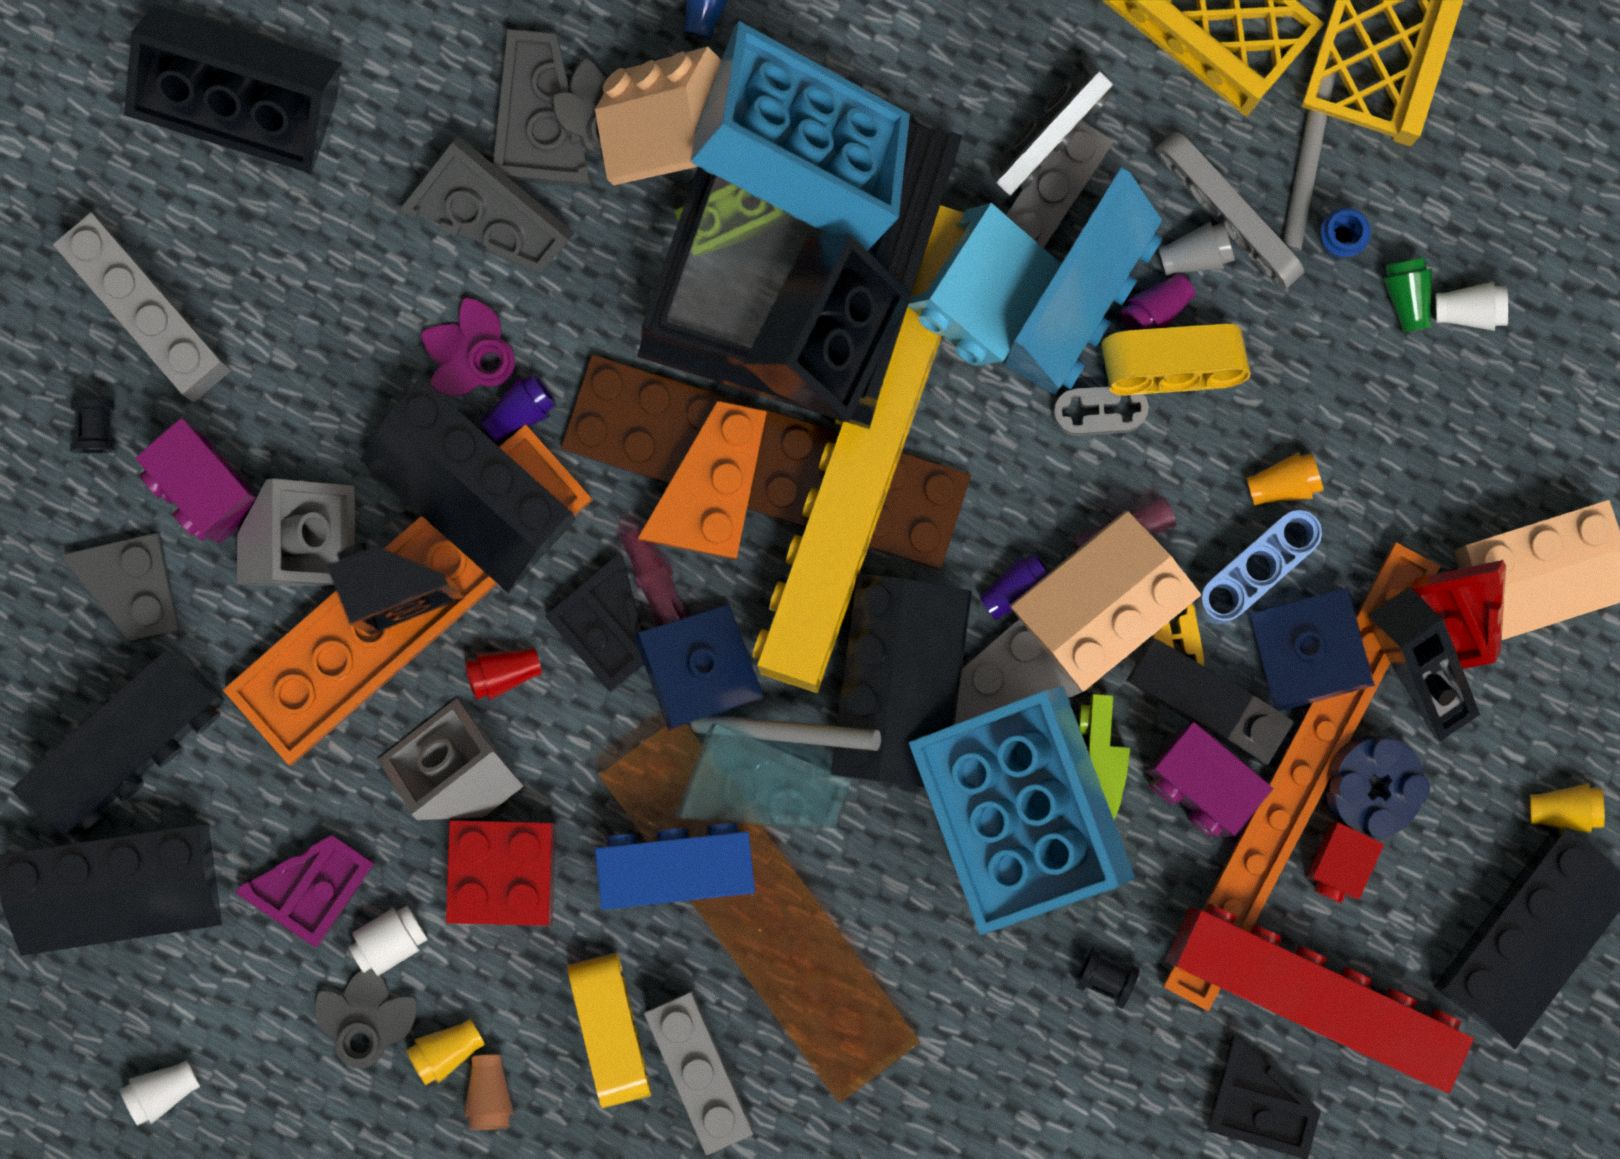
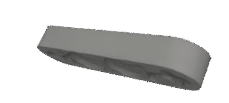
(1231, 209)

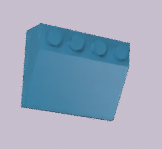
(803, 138)
(1086, 286)
(1022, 810)

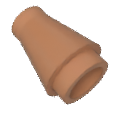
(488, 1095)

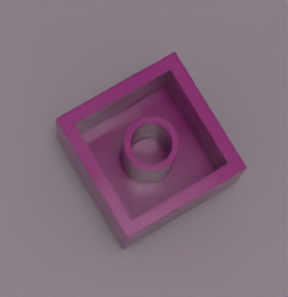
(199, 480)
(1207, 782)

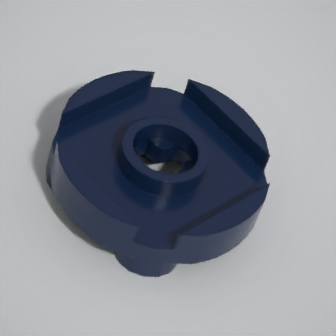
(1403, 786)

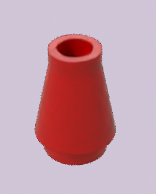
(500, 671)

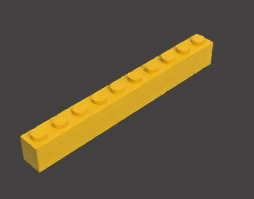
(850, 499)

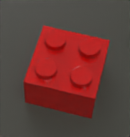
(501, 873)

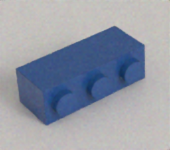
(674, 867)

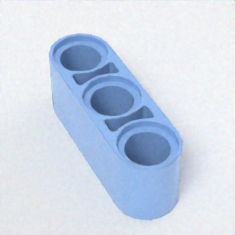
(1278, 553)

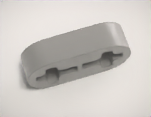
(1101, 423)

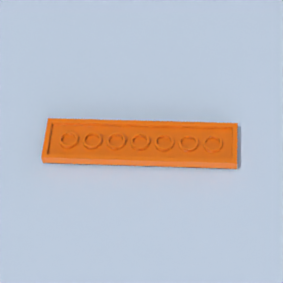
(332, 668)

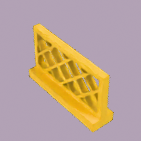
(1213, 60)
(1418, 78)

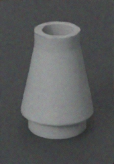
(1198, 251)

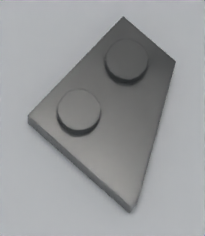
(130, 585)

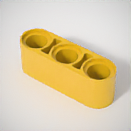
(1175, 359)
(609, 1030)

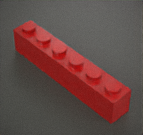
(1320, 999)

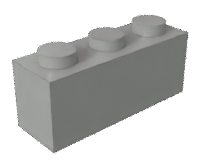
(699, 1072)

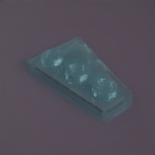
(759, 785)

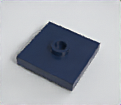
(1312, 649)
(698, 667)

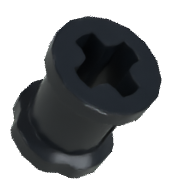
(92, 426)
(1107, 977)

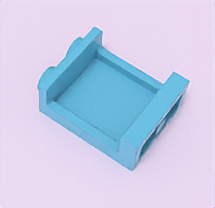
(986, 287)

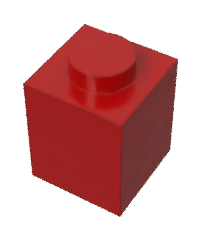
(1343, 863)

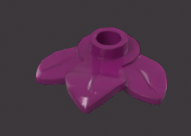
(463, 347)

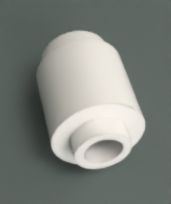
(387, 940)

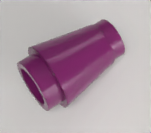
(1158, 304)

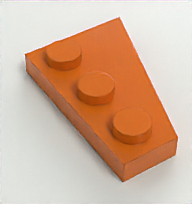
(712, 486)

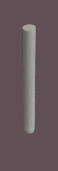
(1307, 168)
(795, 732)

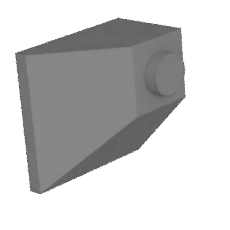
(295, 533)
(449, 768)

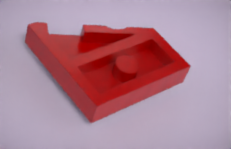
(1471, 607)

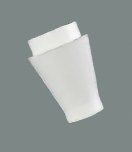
(1474, 306)
(158, 1091)

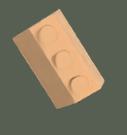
(653, 114)
(1554, 567)
(1105, 600)

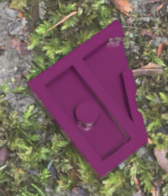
(310, 888)

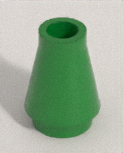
(1410, 292)

